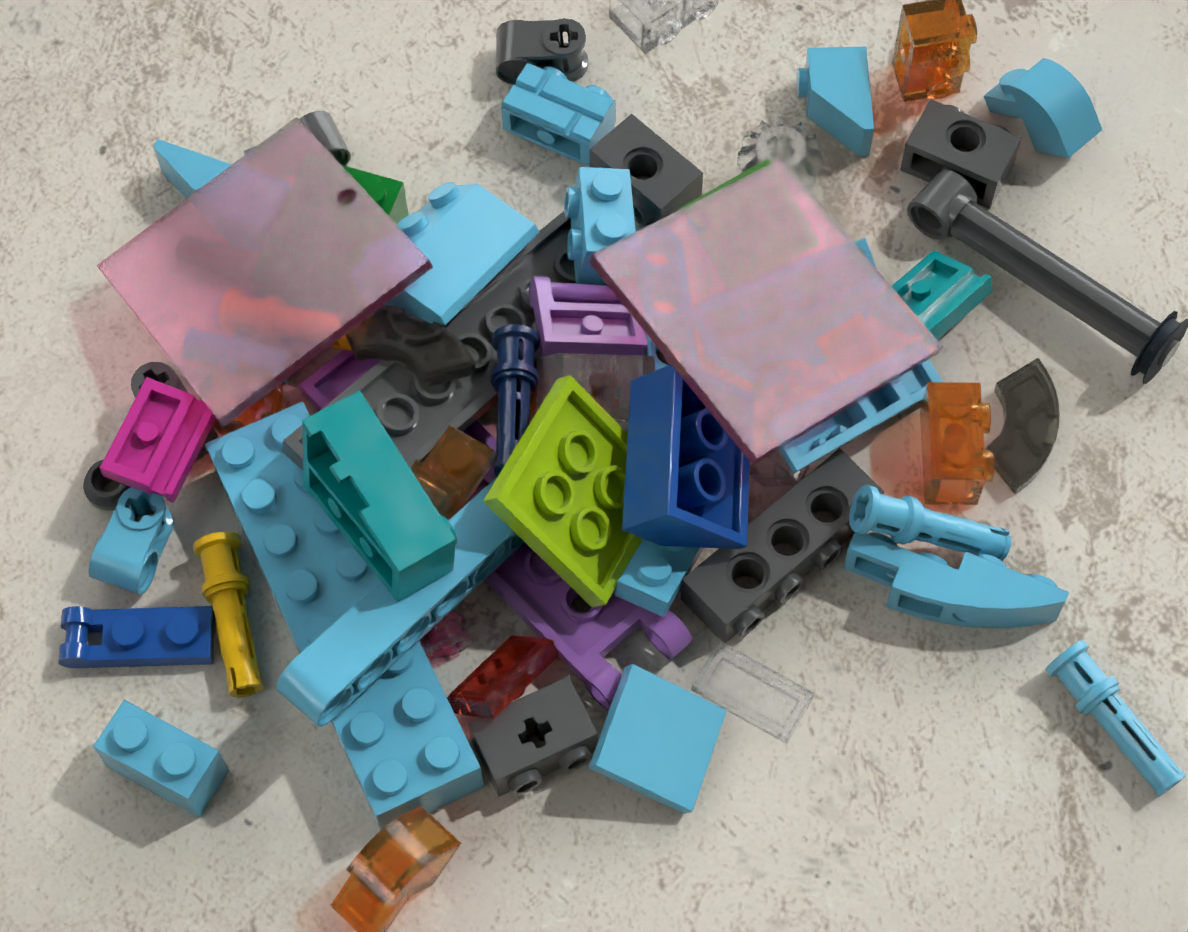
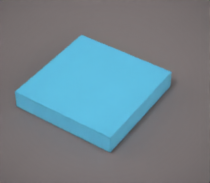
(658, 739)

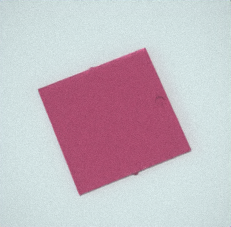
(263, 269)
(765, 308)

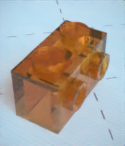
(932, 48)
(953, 443)

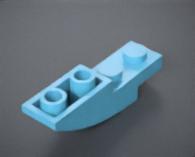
(975, 595)

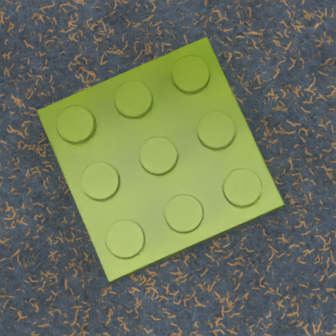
(568, 491)

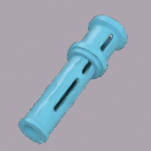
(909, 521)
(1097, 692)

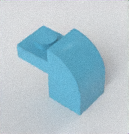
(1051, 105)

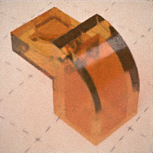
(453, 470)
(392, 868)

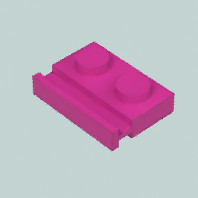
(158, 440)

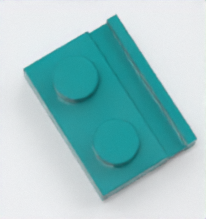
(942, 291)

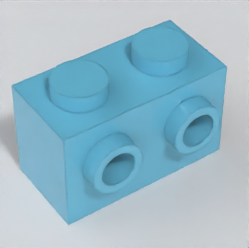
(599, 216)

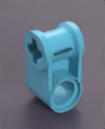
(131, 549)

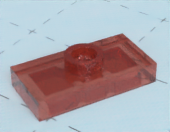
(502, 676)

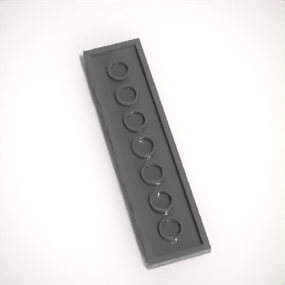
(420, 415)

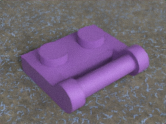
(583, 320)

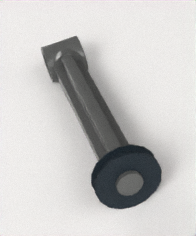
(951, 209)

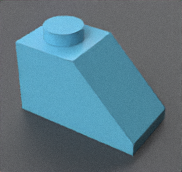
(839, 94)

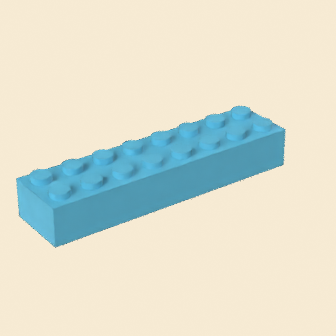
(402, 726)

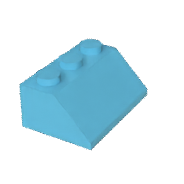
(468, 242)

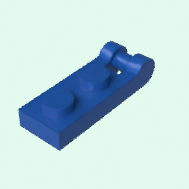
(138, 637)

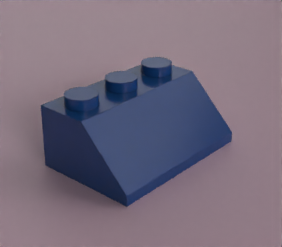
(682, 469)

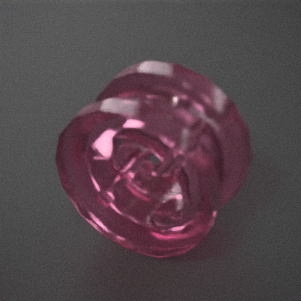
(447, 637)

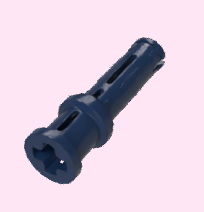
(514, 382)

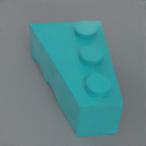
(375, 497)

